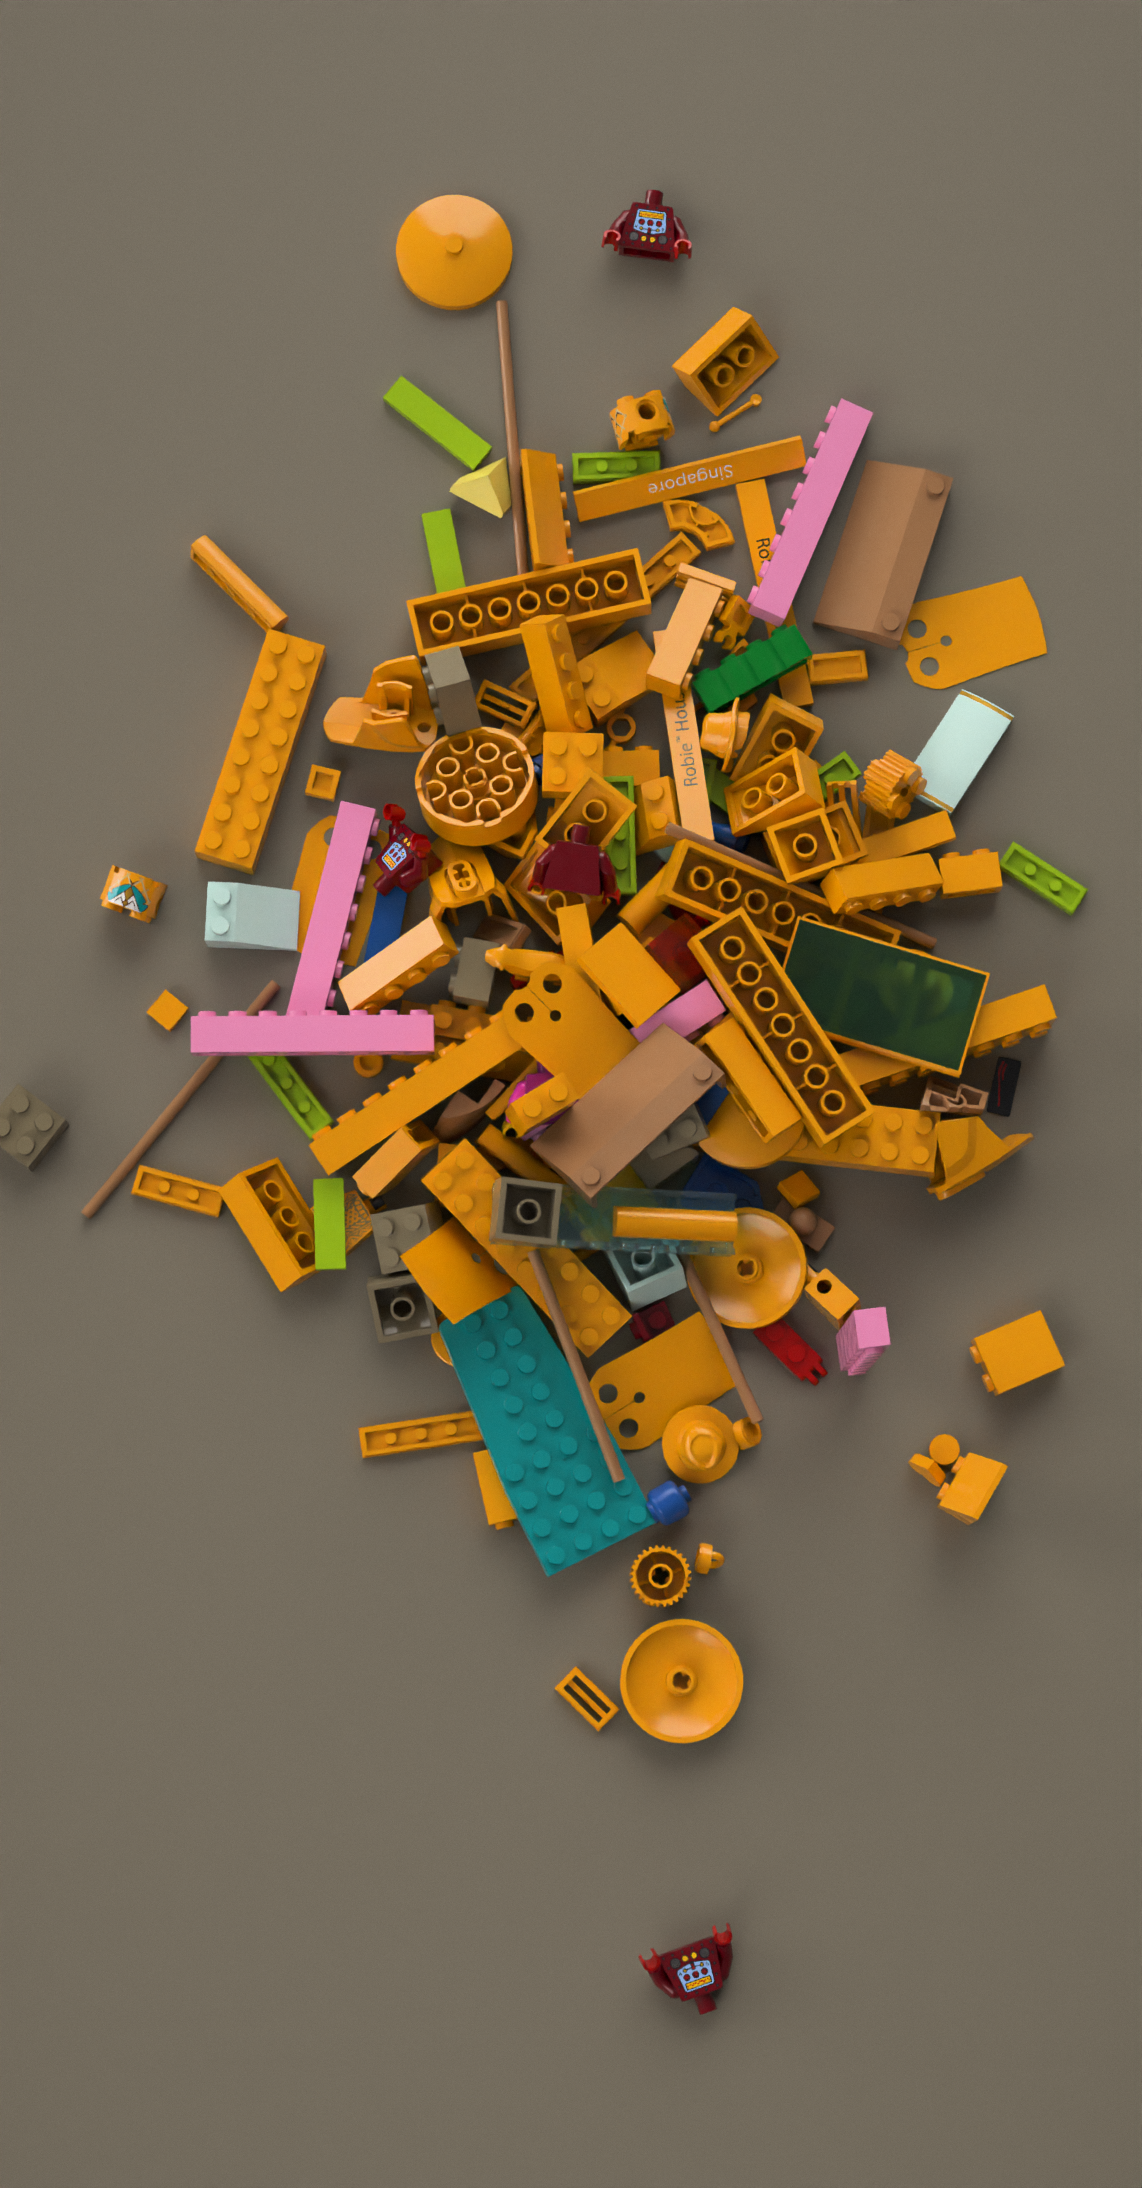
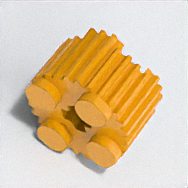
(892, 785)
(644, 1569)

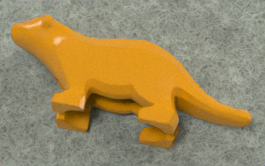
(522, 962)

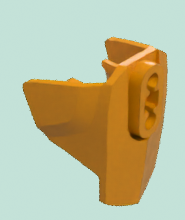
(390, 715)
(463, 880)
(967, 1151)

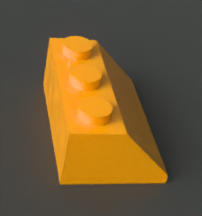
(725, 360)

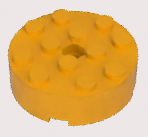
(477, 786)

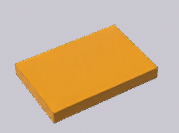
(628, 975)

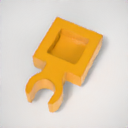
(735, 621)

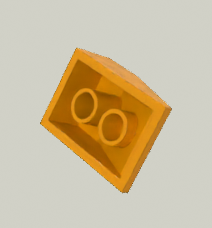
(615, 676)
(774, 732)
(774, 793)
(589, 804)
(845, 833)
(544, 907)
(970, 1487)

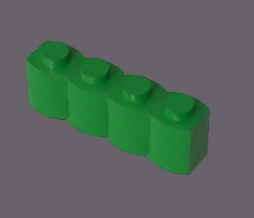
(752, 670)

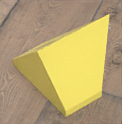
(486, 488)

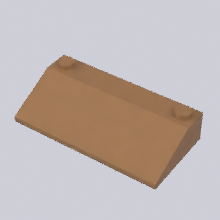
(883, 552)
(627, 1111)

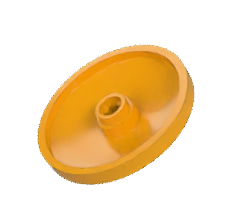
(454, 252)
(738, 1144)
(763, 1275)
(681, 1681)

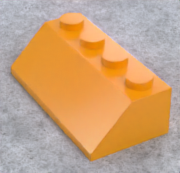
(544, 509)
(274, 1221)

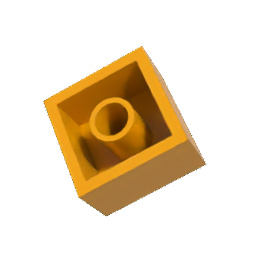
(568, 759)

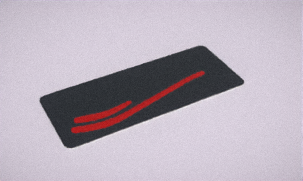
(1004, 1086)

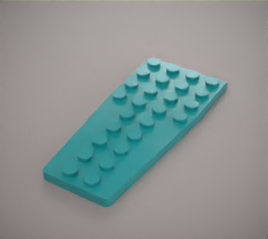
(541, 1434)

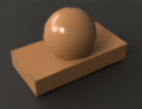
(503, 931)
(809, 1227)

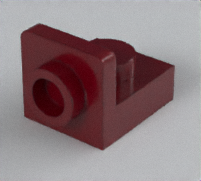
(651, 1322)

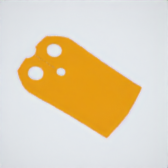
(987, 632)
(308, 880)
(585, 1039)
(449, 1274)
(671, 1371)

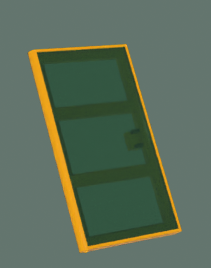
(886, 995)

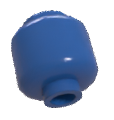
(668, 1503)

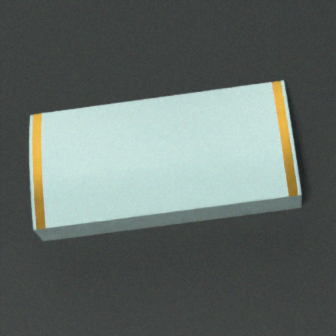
(960, 749)

